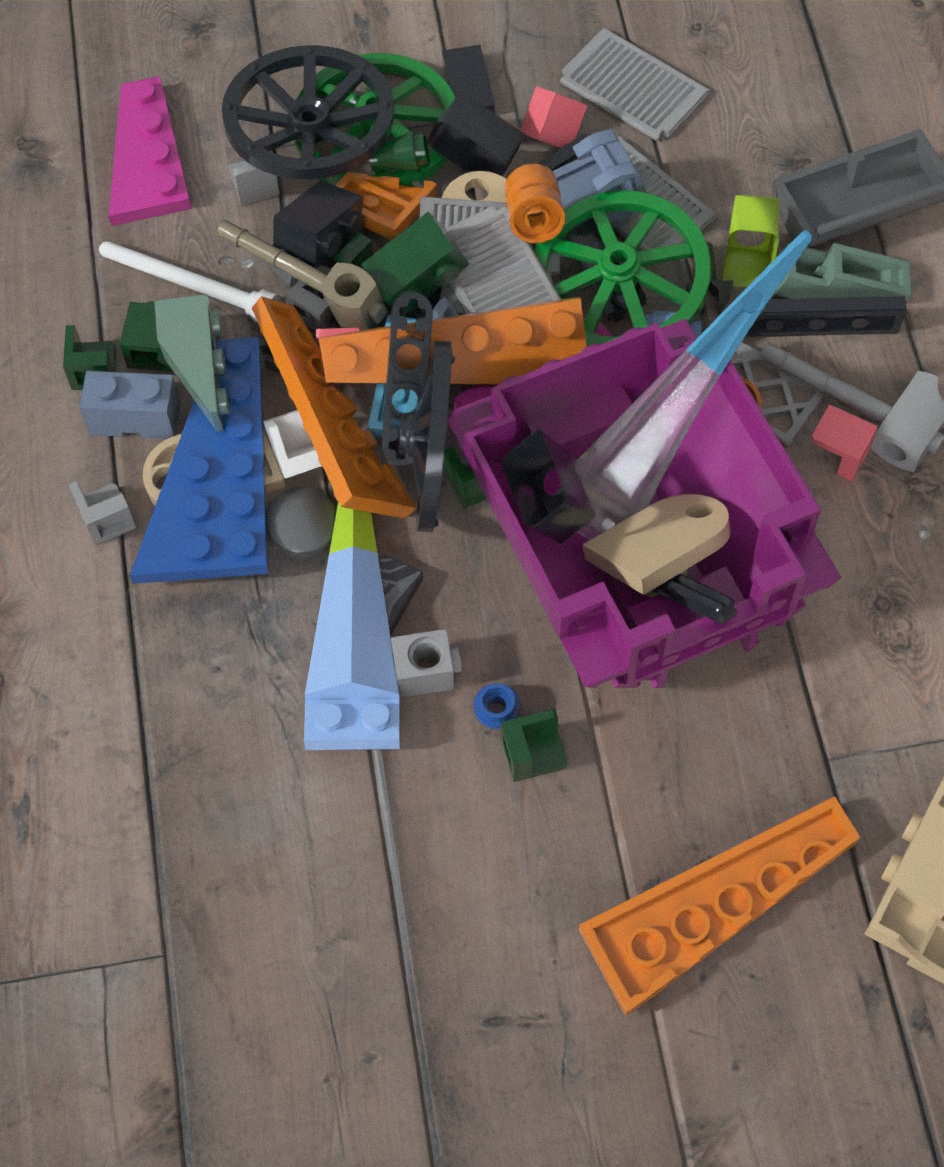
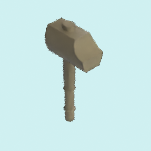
(347, 288)

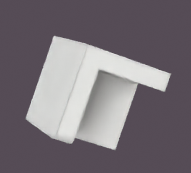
(291, 444)

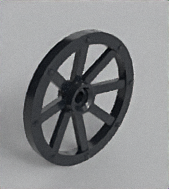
(309, 116)
(425, 435)

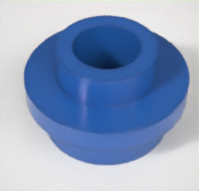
(496, 694)

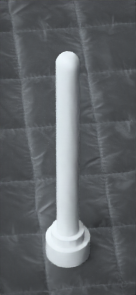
(185, 278)

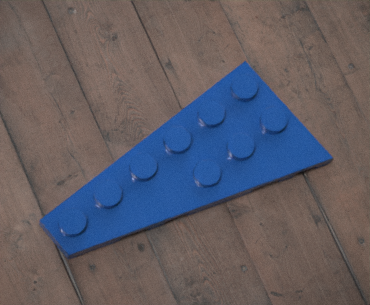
(214, 494)

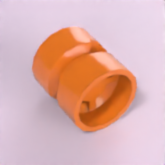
(534, 203)

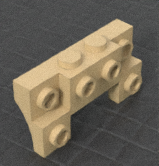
(914, 899)

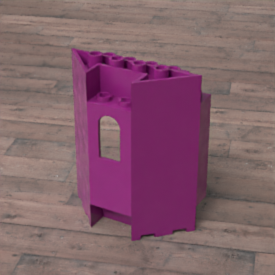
(725, 455)

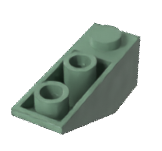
(188, 344)

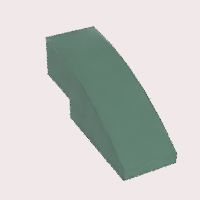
(845, 274)

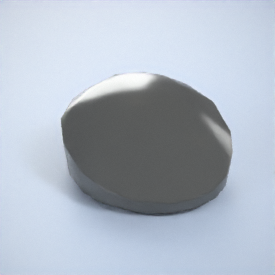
(301, 522)

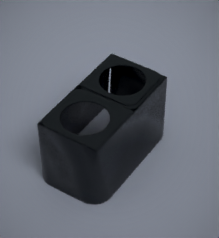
(475, 137)
(525, 473)

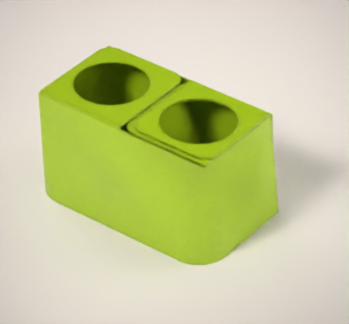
(758, 215)

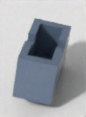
(130, 404)

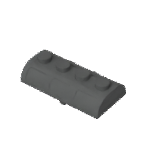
(861, 188)

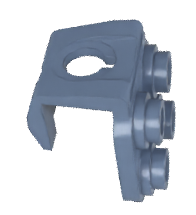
(599, 169)

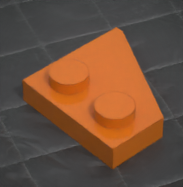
(386, 204)

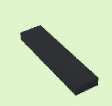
(830, 316)

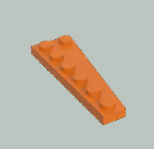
(484, 344)
(328, 418)
(685, 919)

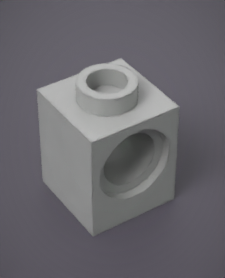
(416, 680)

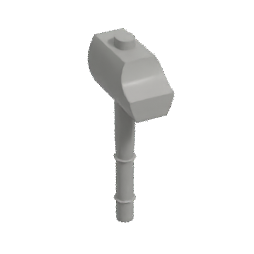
(905, 429)

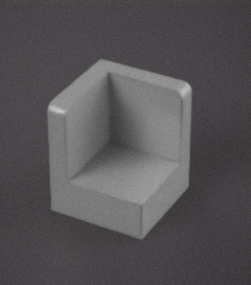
(252, 183)
(103, 512)

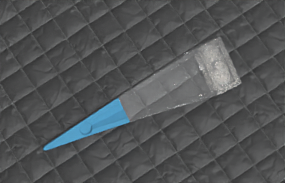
(635, 451)

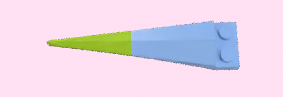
(352, 664)

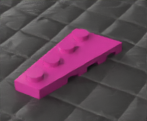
(146, 158)

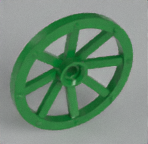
(419, 76)
(626, 276)

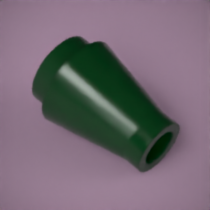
(403, 153)

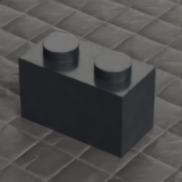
(318, 223)

